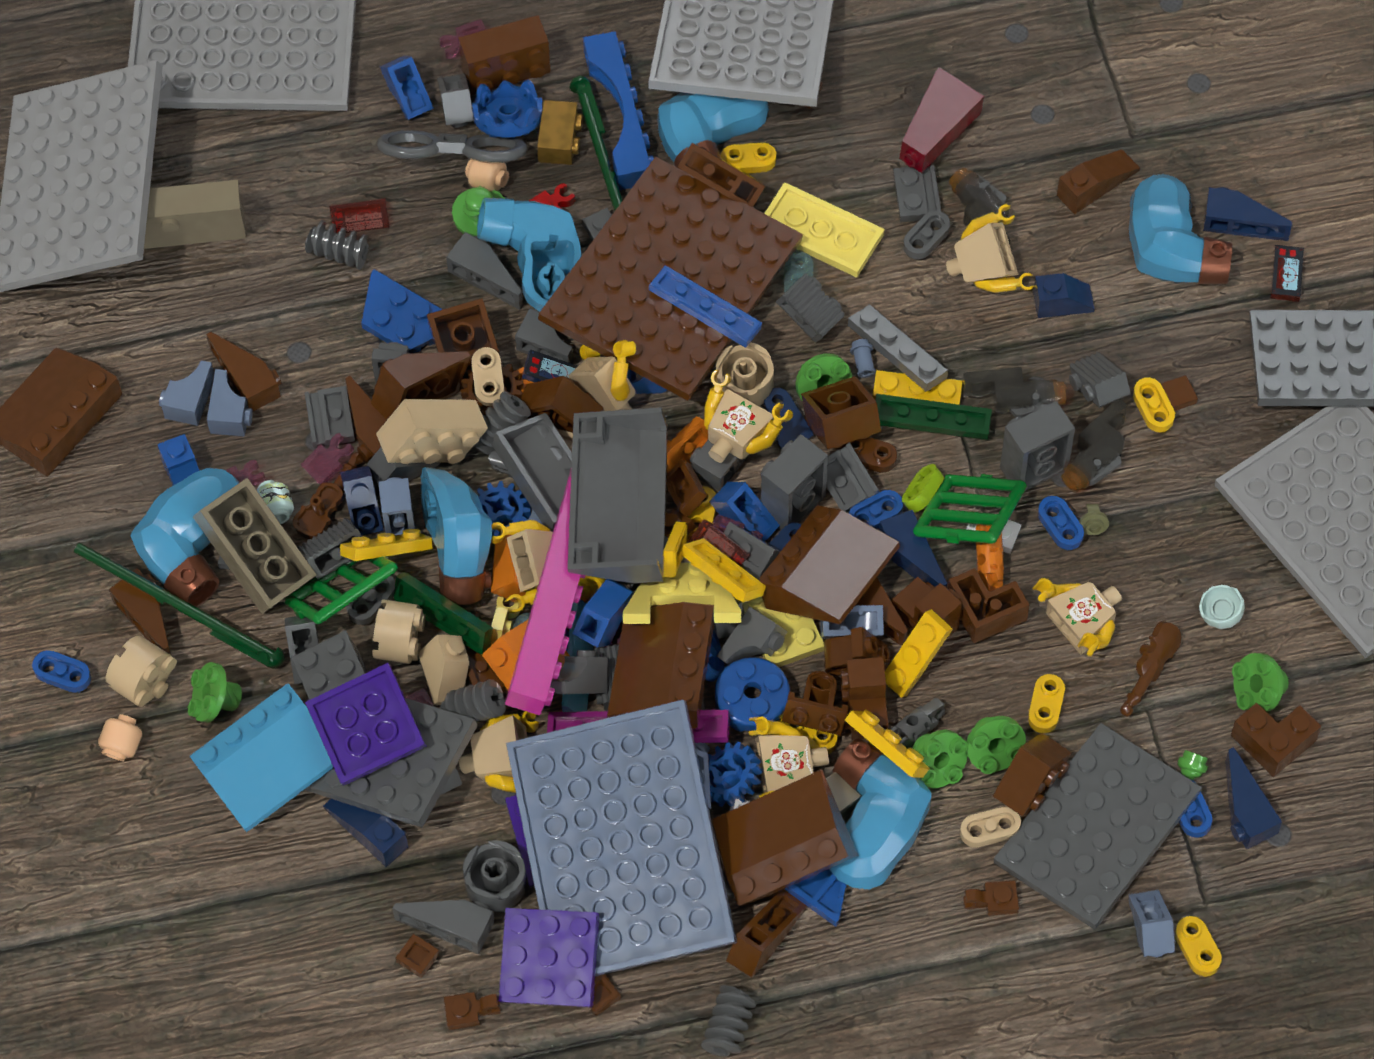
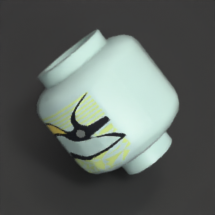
(277, 499)

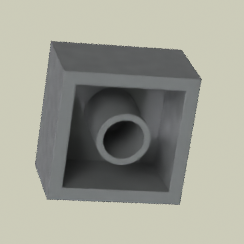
(329, 664)

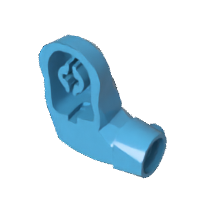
(540, 234)

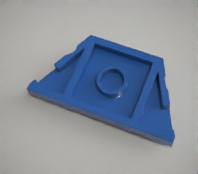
(397, 313)
(822, 894)

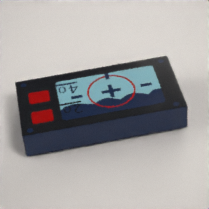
(544, 367)

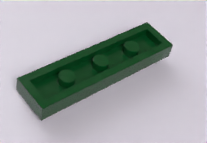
(933, 416)
(444, 612)

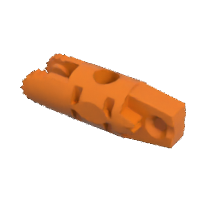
(990, 561)

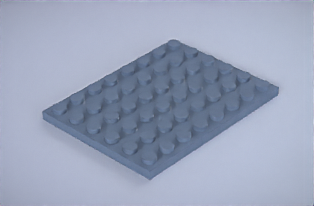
(625, 832)

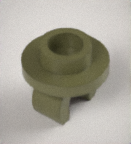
(1094, 521)

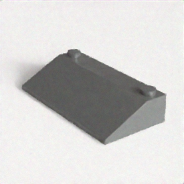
(618, 495)

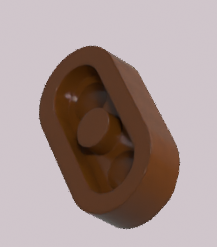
(868, 454)

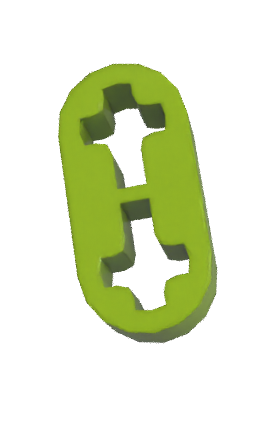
(922, 488)

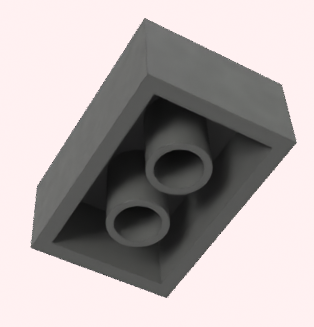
(1037, 445)
(794, 481)

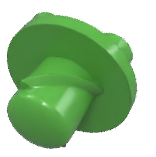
(467, 208)
(821, 371)
(1258, 681)
(212, 693)
(994, 743)
(944, 755)

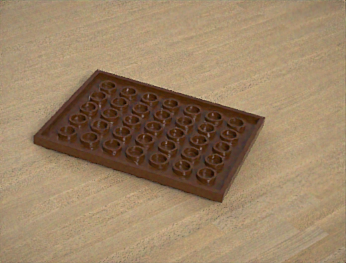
(693, 231)

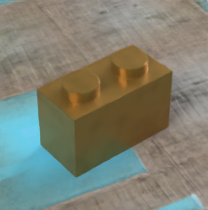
(558, 132)

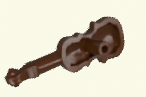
(316, 516)
(1163, 644)

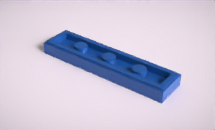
(705, 306)

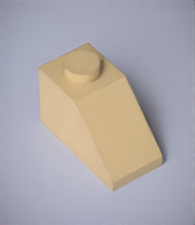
(444, 665)

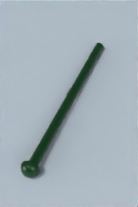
(582, 86)
(220, 630)

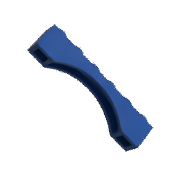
(606, 65)

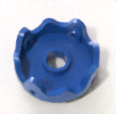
(492, 106)
(751, 673)

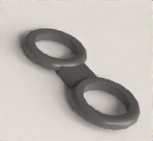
(451, 144)

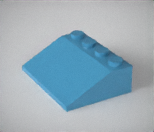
(264, 758)

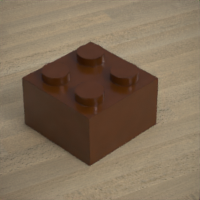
(462, 329)
(841, 412)

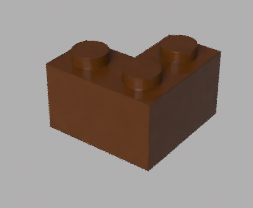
(559, 400)
(921, 597)
(985, 611)
(864, 689)
(1275, 743)
(1032, 769)

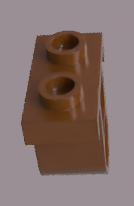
(855, 646)
(816, 706)

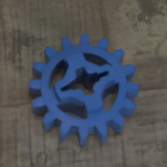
(498, 504)
(731, 775)

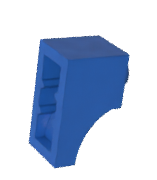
(406, 86)
(178, 458)
(742, 505)

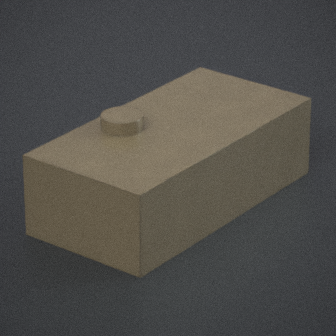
(195, 214)
(254, 545)

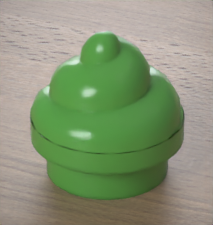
(1192, 765)

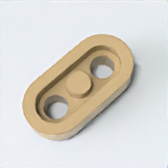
(487, 375)
(989, 826)

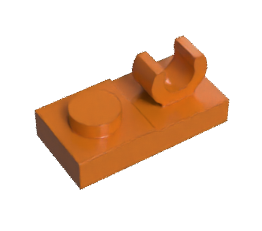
(686, 442)

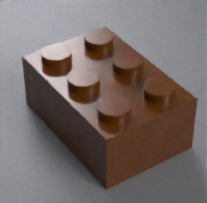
(505, 54)

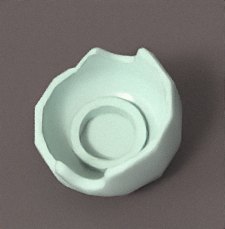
(1222, 606)

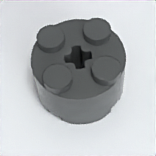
(480, 876)

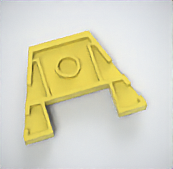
(687, 586)

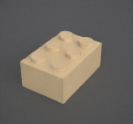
(431, 431)

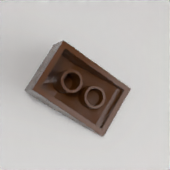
(418, 377)

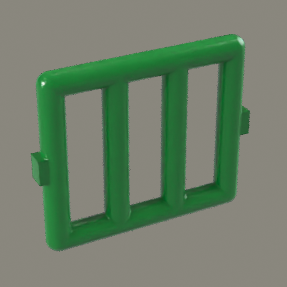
(956, 535)
(339, 600)

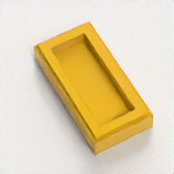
(673, 549)

